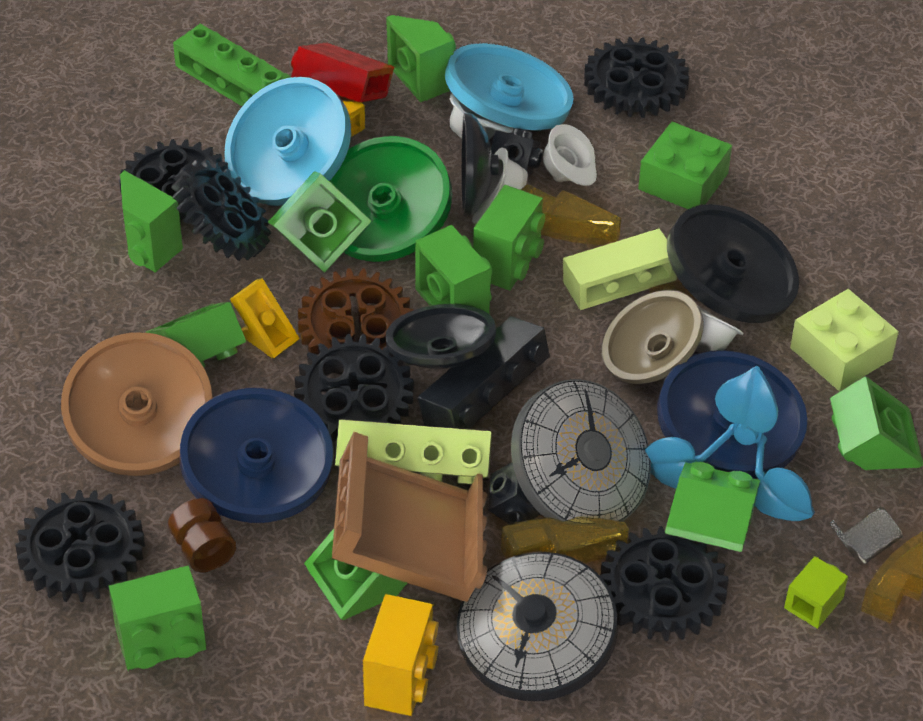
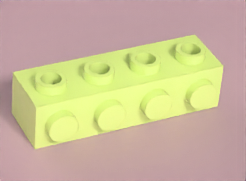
(423, 448)

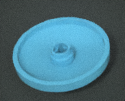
(508, 86)
(286, 137)

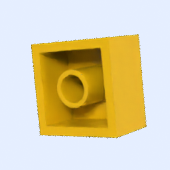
(399, 655)

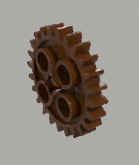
(321, 322)

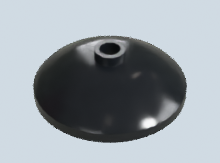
(476, 164)
(441, 335)

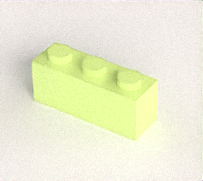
(618, 269)

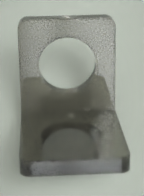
(869, 536)

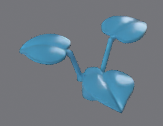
(753, 410)

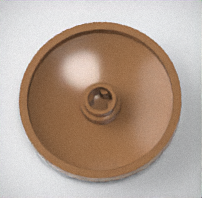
(132, 402)

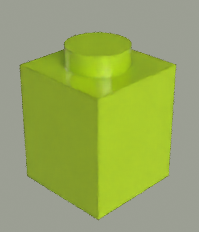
(816, 592)

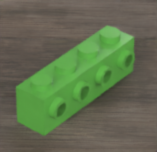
(223, 64)

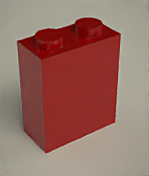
(343, 71)

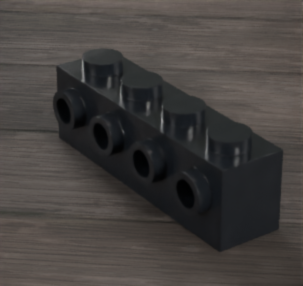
(478, 385)

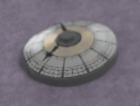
(580, 452)

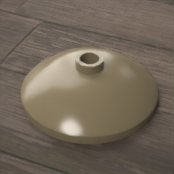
(652, 337)

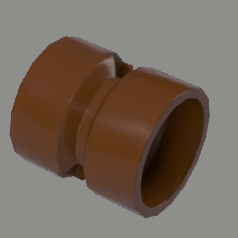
(201, 535)

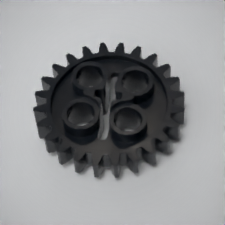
(636, 77)
(162, 164)
(221, 210)
(350, 362)
(80, 545)
(665, 575)

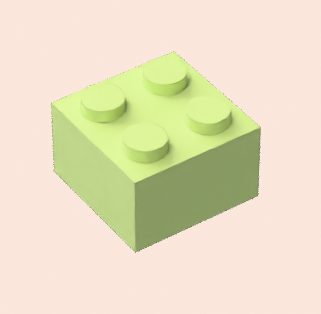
(843, 339)

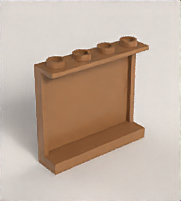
(409, 524)

